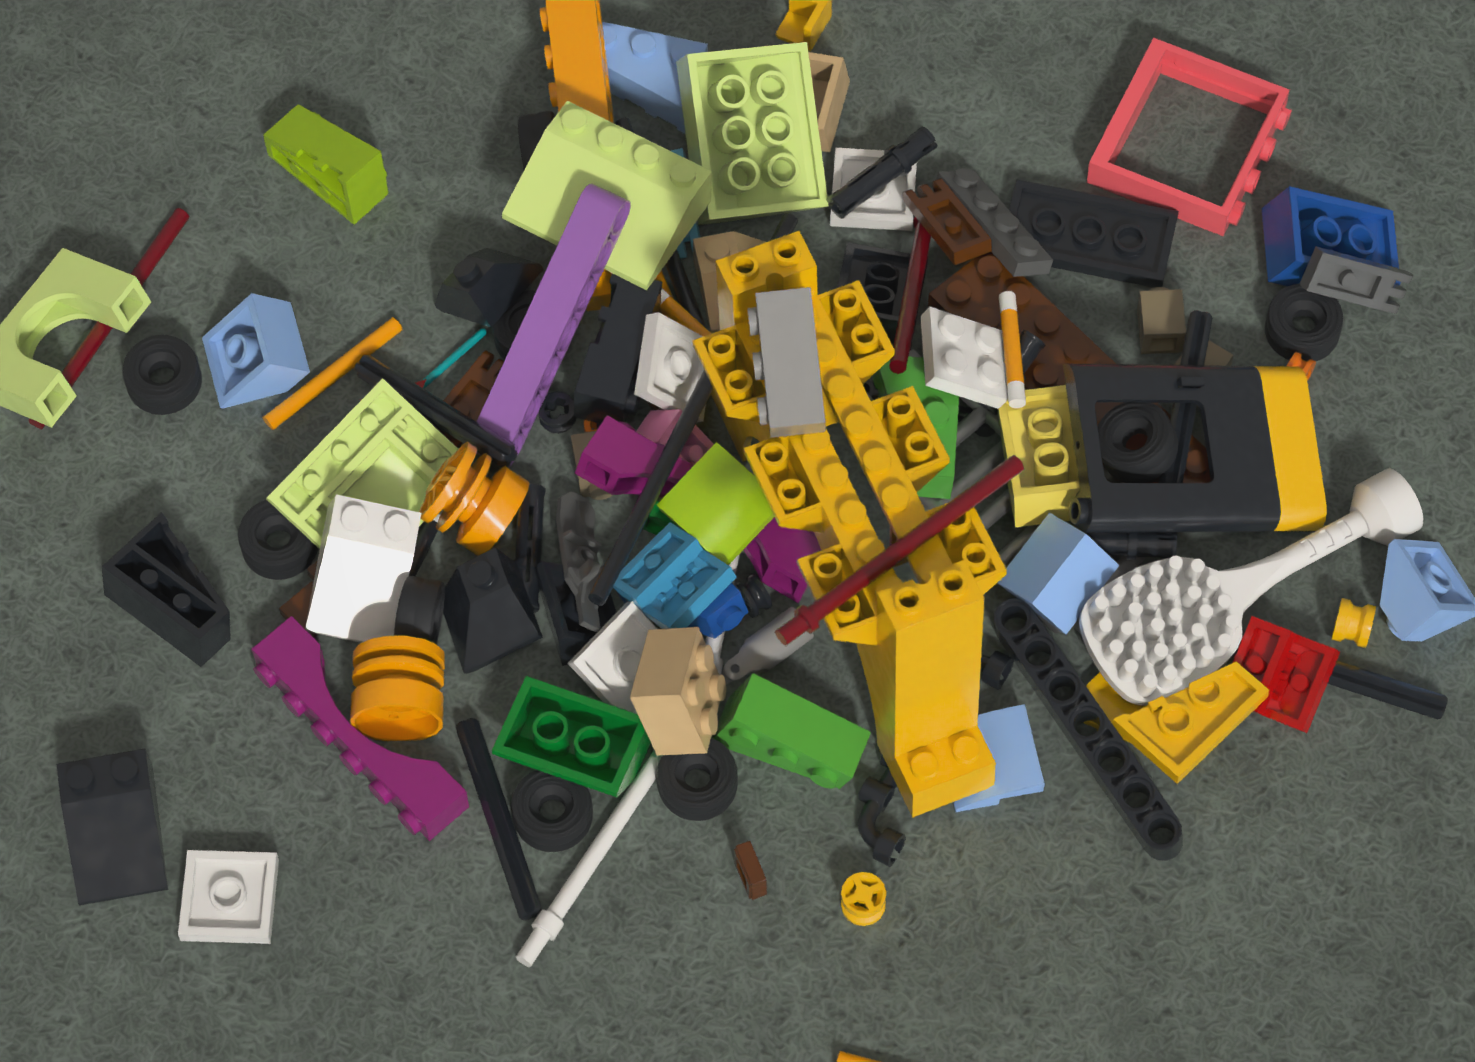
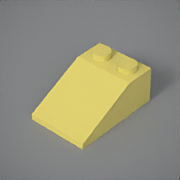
(1044, 444)

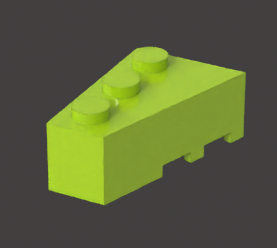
(329, 162)

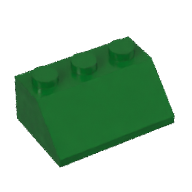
(573, 737)

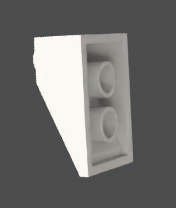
(361, 569)

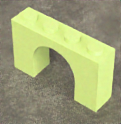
(65, 291)

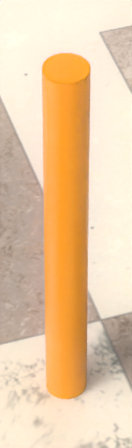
(332, 373)

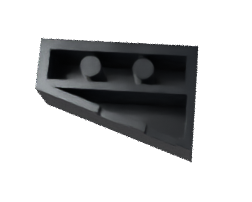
(612, 361)
(167, 592)

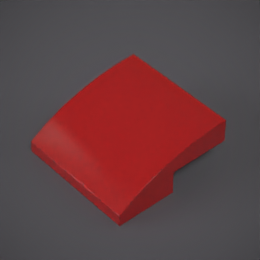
(1291, 669)

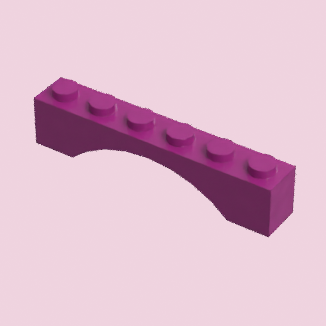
(621, 463)
(416, 787)

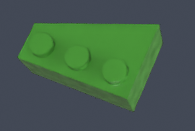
(940, 408)
(791, 733)

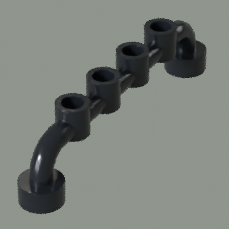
(878, 793)

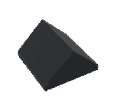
(562, 611)

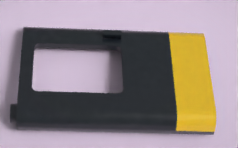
(1255, 442)

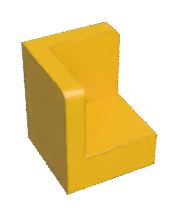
(805, 21)

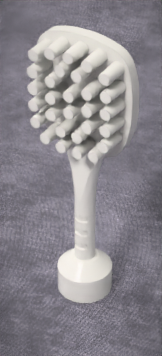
(1184, 620)

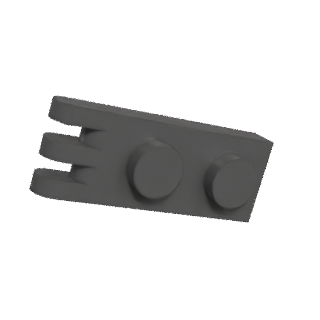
(1354, 280)

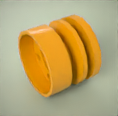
(472, 498)
(397, 688)

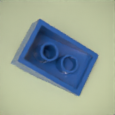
(1306, 219)

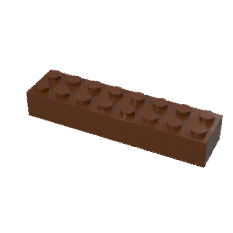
(975, 296)

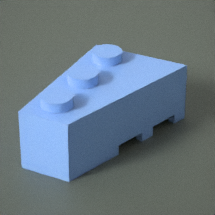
(646, 70)

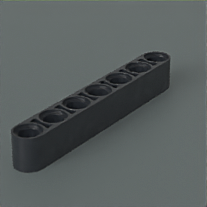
(1092, 748)

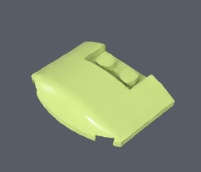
(374, 455)

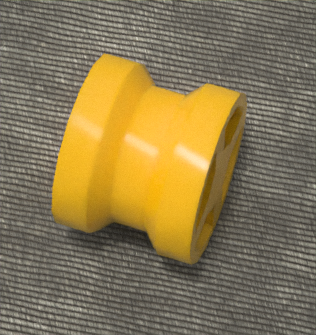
(1353, 623)
(861, 888)

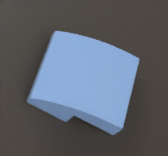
(1015, 754)

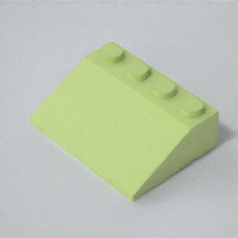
(755, 129)
(587, 149)

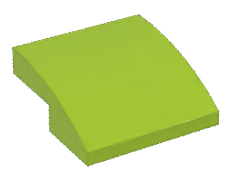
(718, 504)

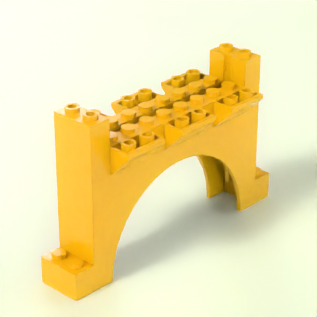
(912, 638)

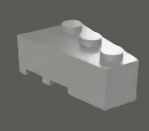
(787, 362)

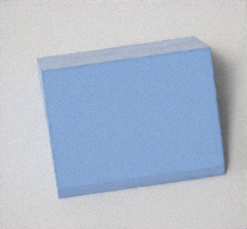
(1058, 572)

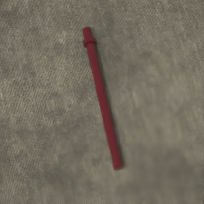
(142, 272)
(910, 298)
(808, 618)

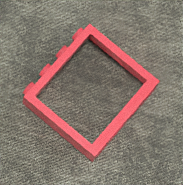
(1213, 78)

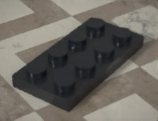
(1097, 232)

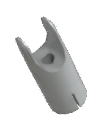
(763, 649)

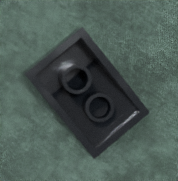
(882, 278)
(112, 826)

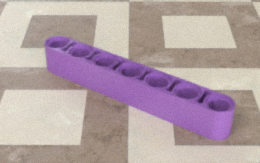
(554, 314)

